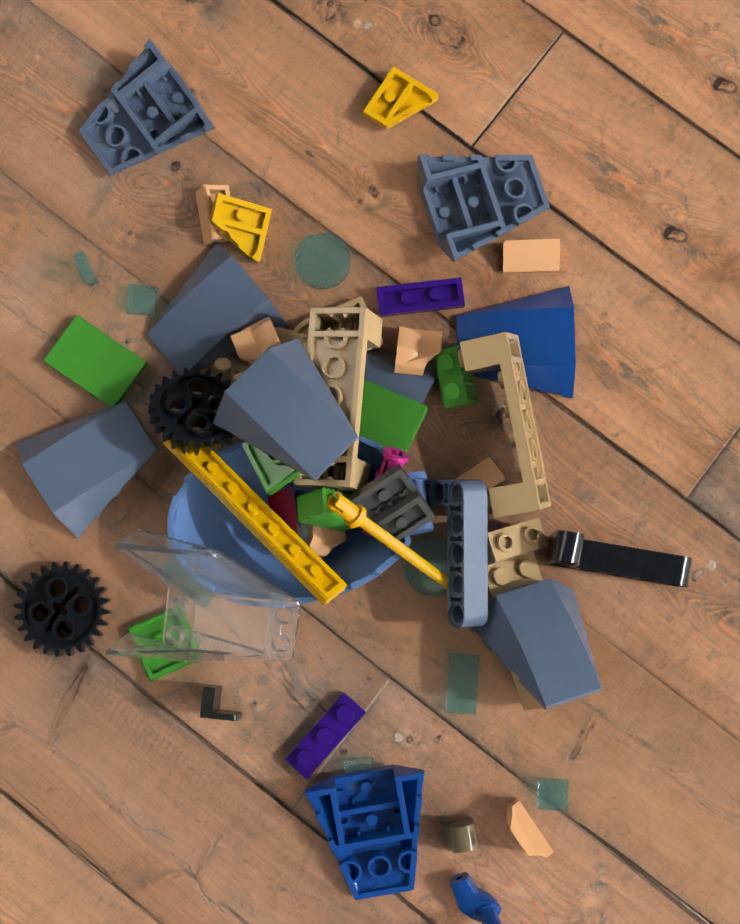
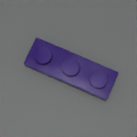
(420, 297)
(325, 735)

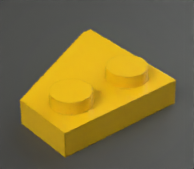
(398, 99)
(241, 223)

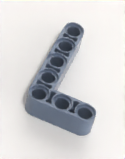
(465, 547)

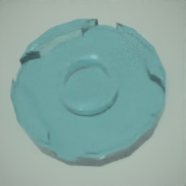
(322, 261)
(434, 552)

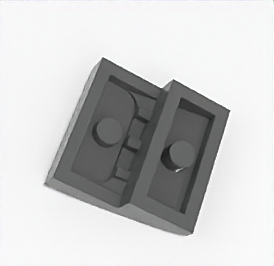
(394, 503)

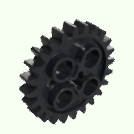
(179, 394)
(83, 624)

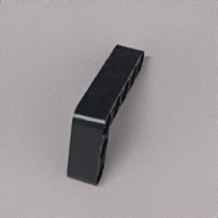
(574, 552)

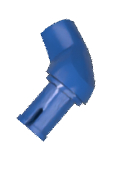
(475, 901)

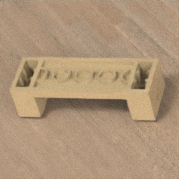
(338, 349)
(504, 352)
(515, 566)

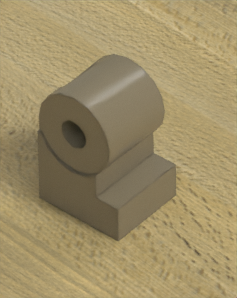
(461, 836)

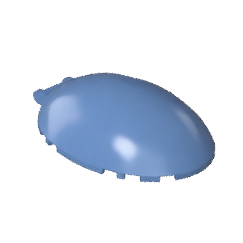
(204, 521)

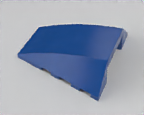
(544, 334)
(372, 828)

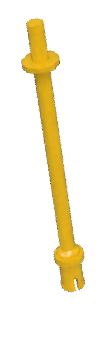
(356, 516)

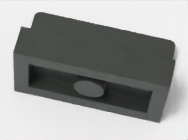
(211, 705)

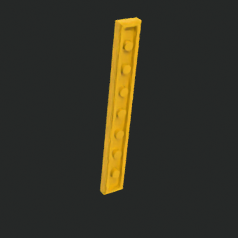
(262, 523)

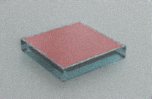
(286, 507)

